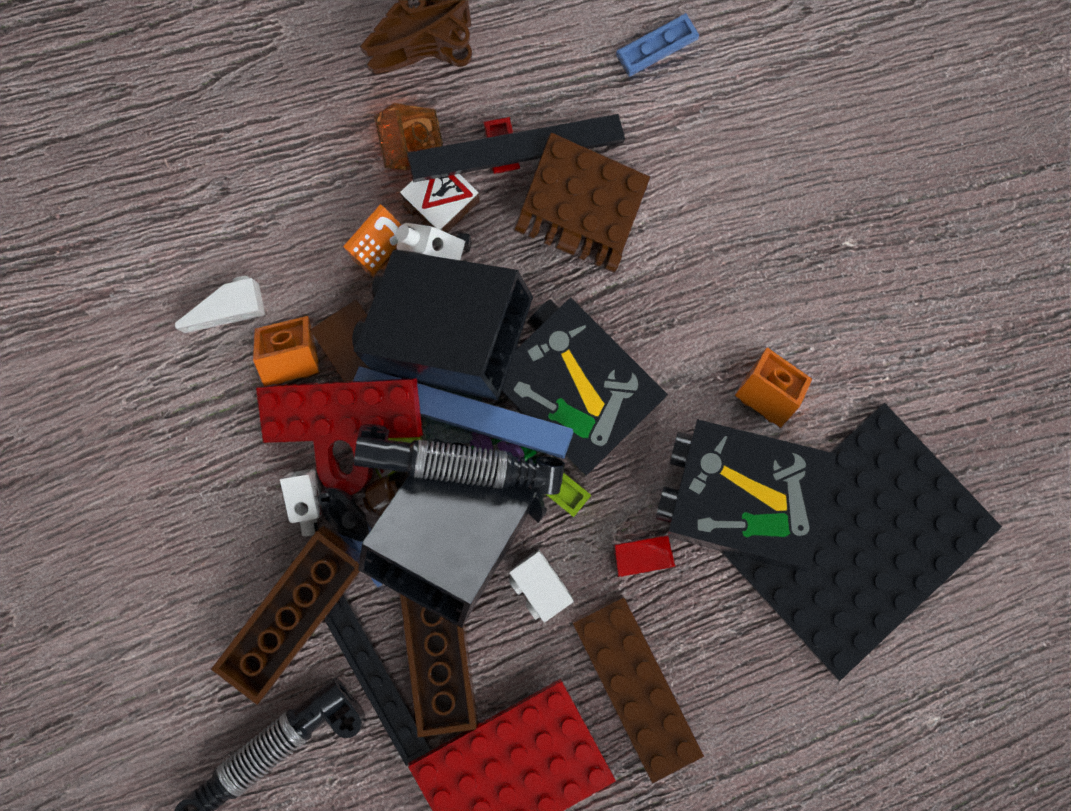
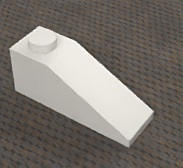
(228, 304)

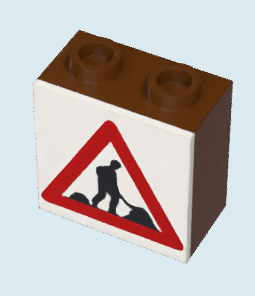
(440, 200)

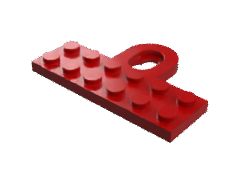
(335, 413)

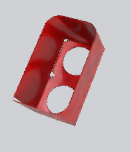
(643, 556)

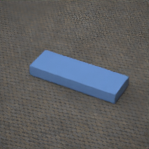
(657, 45)

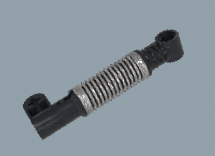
(458, 464)
(291, 731)

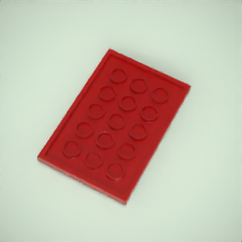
(517, 760)

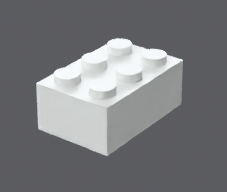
(541, 586)

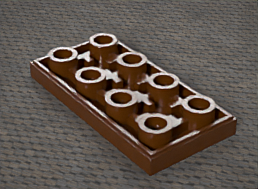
(335, 338)

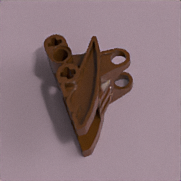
(419, 33)

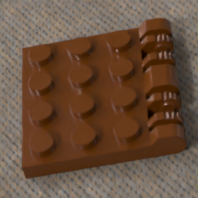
(584, 198)

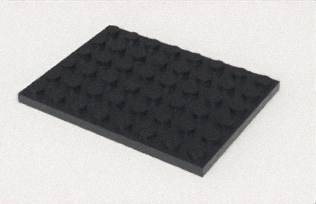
(883, 545)

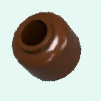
(380, 494)

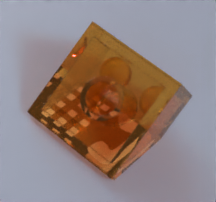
(406, 130)

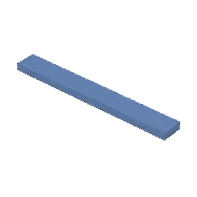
(486, 418)

